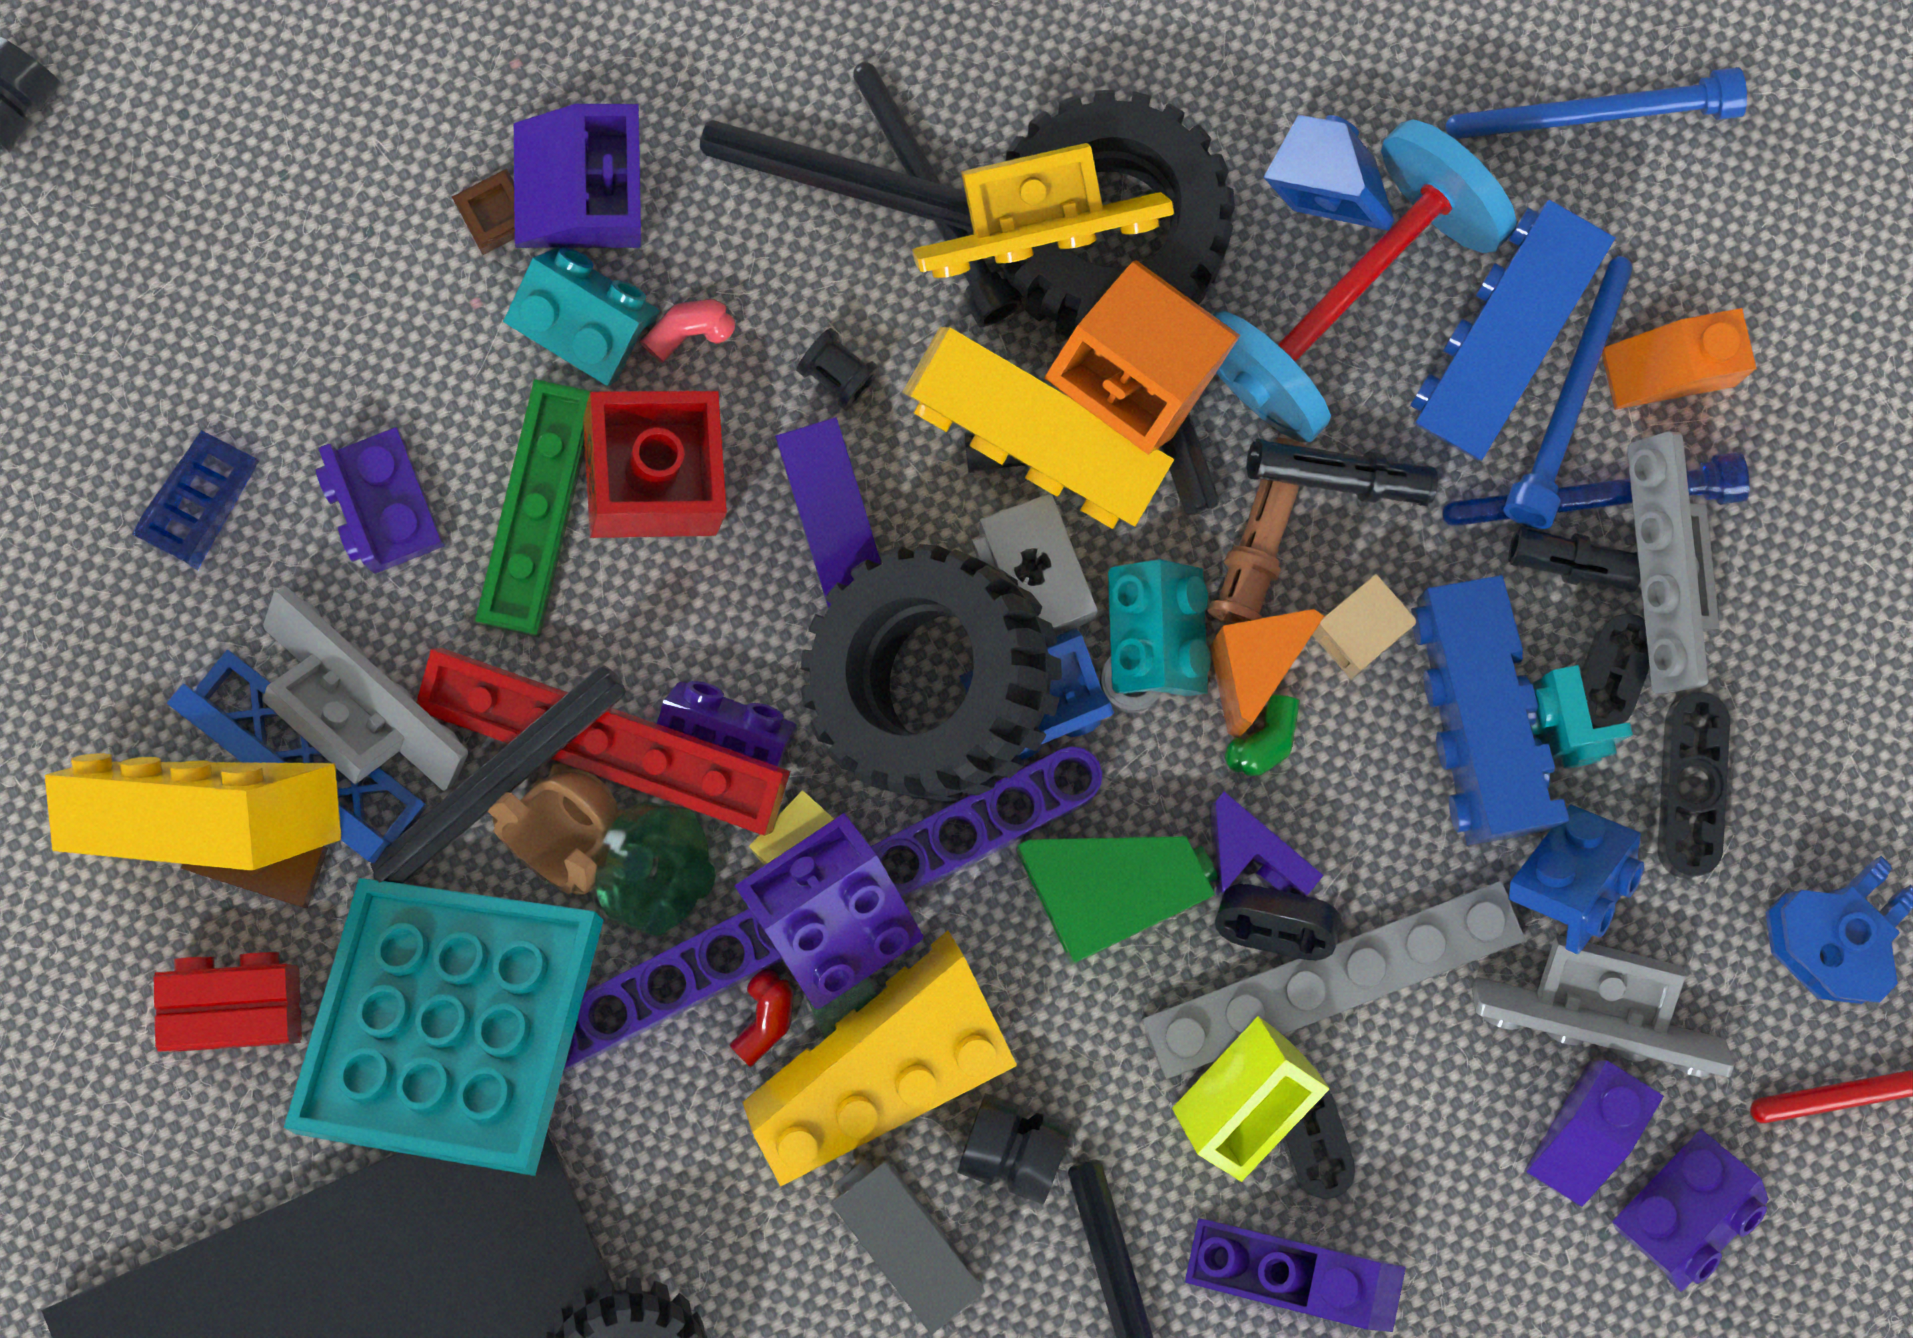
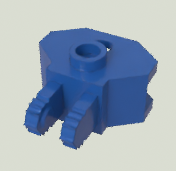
(1848, 934)

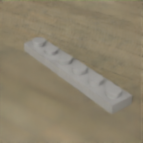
(1351, 976)

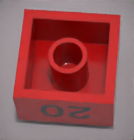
(654, 464)

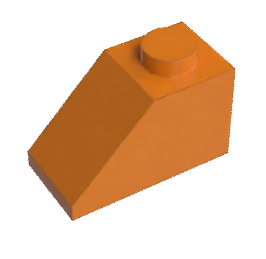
(1680, 359)

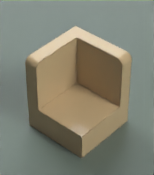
(1363, 626)

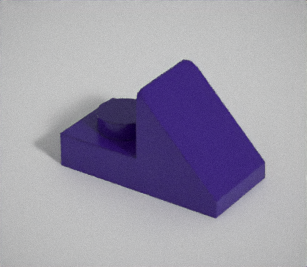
(1243, 838)

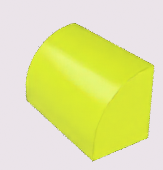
(1249, 1099)

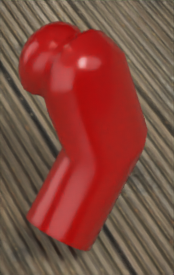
(772, 1018)

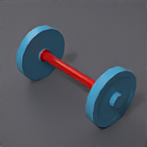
(1445, 189)

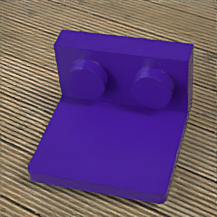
(830, 911)

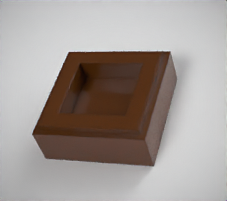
(489, 211)

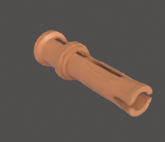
(1254, 560)

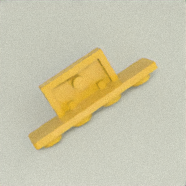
(1036, 204)

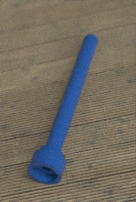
(1720, 94)
(1535, 498)

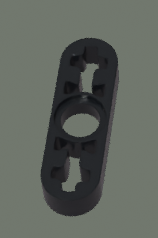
(1716, 768)

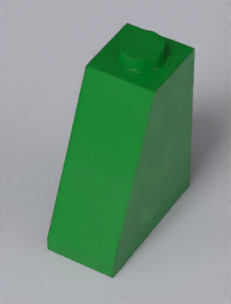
(1114, 886)

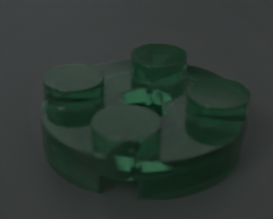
(681, 873)

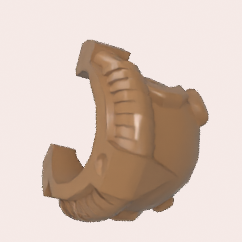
(559, 827)

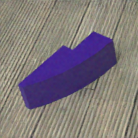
(827, 501)

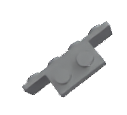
(1672, 564)
(349, 704)
(1608, 1002)

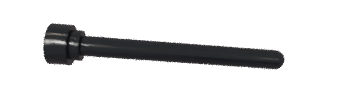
(989, 295)

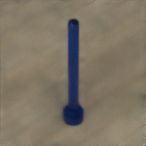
(1721, 479)

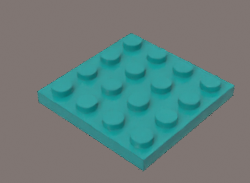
(445, 1025)

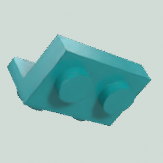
(580, 313)
(1158, 628)
(1566, 721)

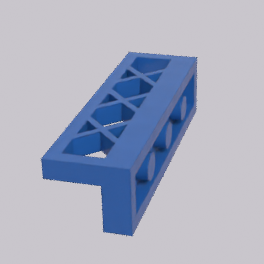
(252, 748)

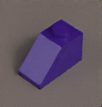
(1593, 1131)

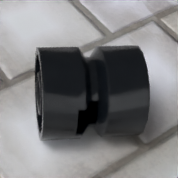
(23, 87)
(1014, 1148)

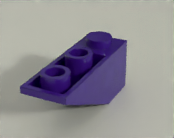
(1296, 1275)

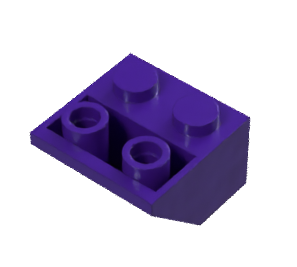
(578, 178)

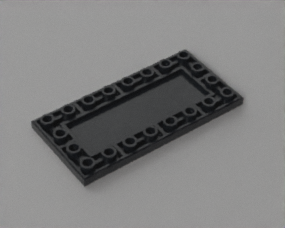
(372, 1255)

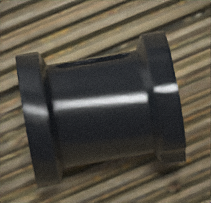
(837, 369)

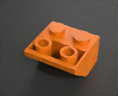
(1142, 357)

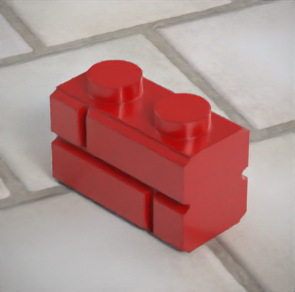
(227, 1006)

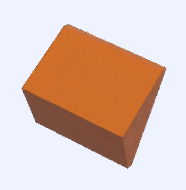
(1254, 659)

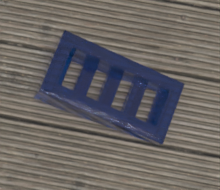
(165, 504)

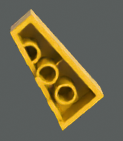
(1035, 425)
(192, 810)
(881, 1066)

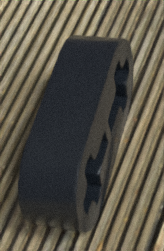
(1628, 678)
(1278, 922)
(1334, 1146)

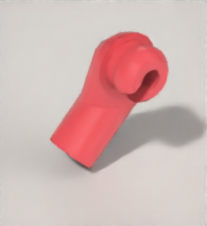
(686, 320)

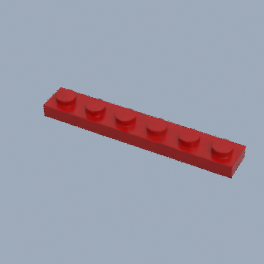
(612, 747)

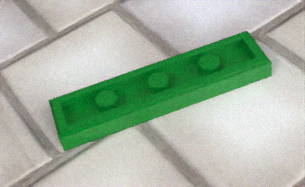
(535, 510)

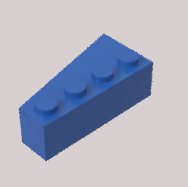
(1512, 329)
(1485, 712)

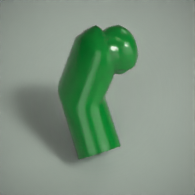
(1269, 745)

